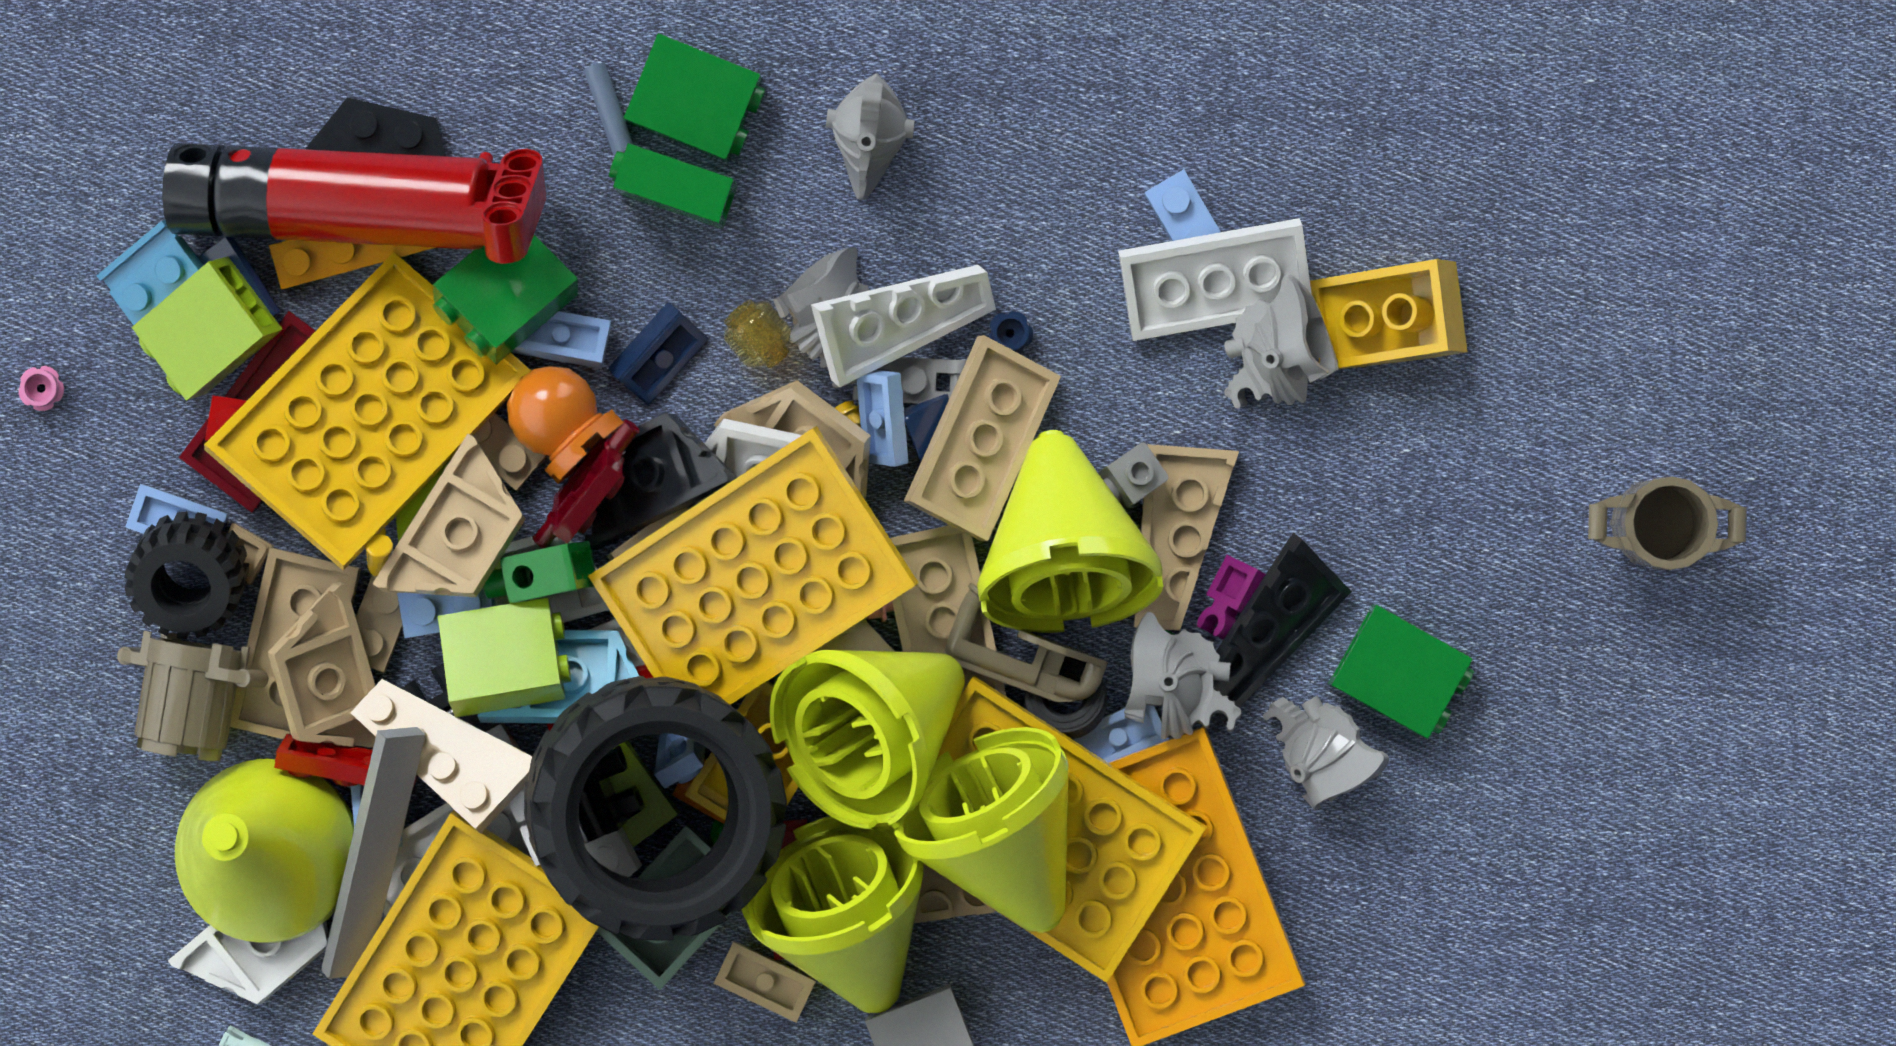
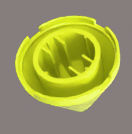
(1065, 547)
(865, 728)
(998, 824)
(264, 851)
(842, 909)

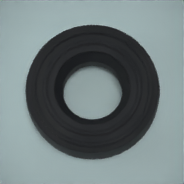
(1081, 721)

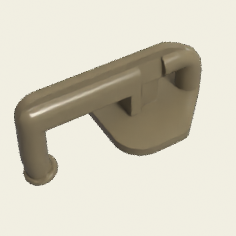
(1038, 678)

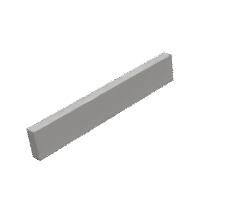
(373, 847)

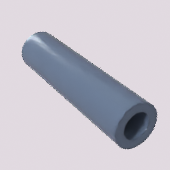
(608, 107)

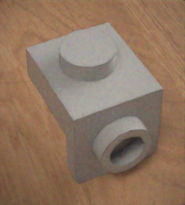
(1134, 475)

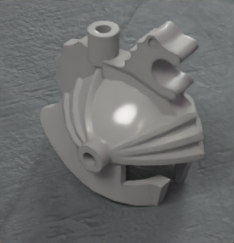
(869, 132)
(825, 280)
(1280, 347)
(1179, 676)
(1324, 749)

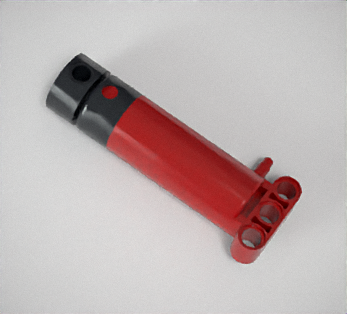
(356, 197)

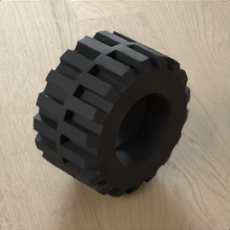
(171, 604)

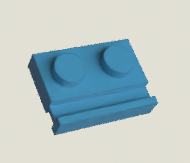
(149, 271)

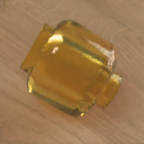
(757, 334)

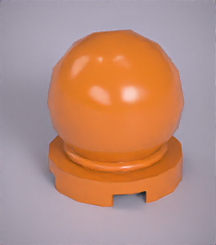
(558, 417)

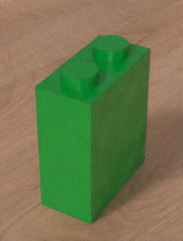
(695, 99)
(673, 185)
(503, 302)
(1402, 672)

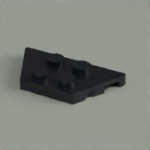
(379, 129)
(662, 474)

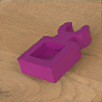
(1231, 592)

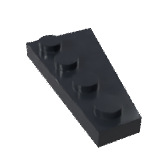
(1277, 619)

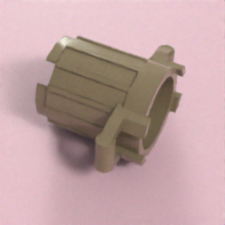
(1666, 523)
(188, 693)

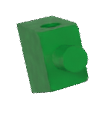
(554, 572)

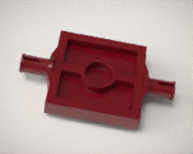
(593, 479)

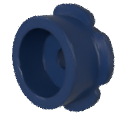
(1016, 322)

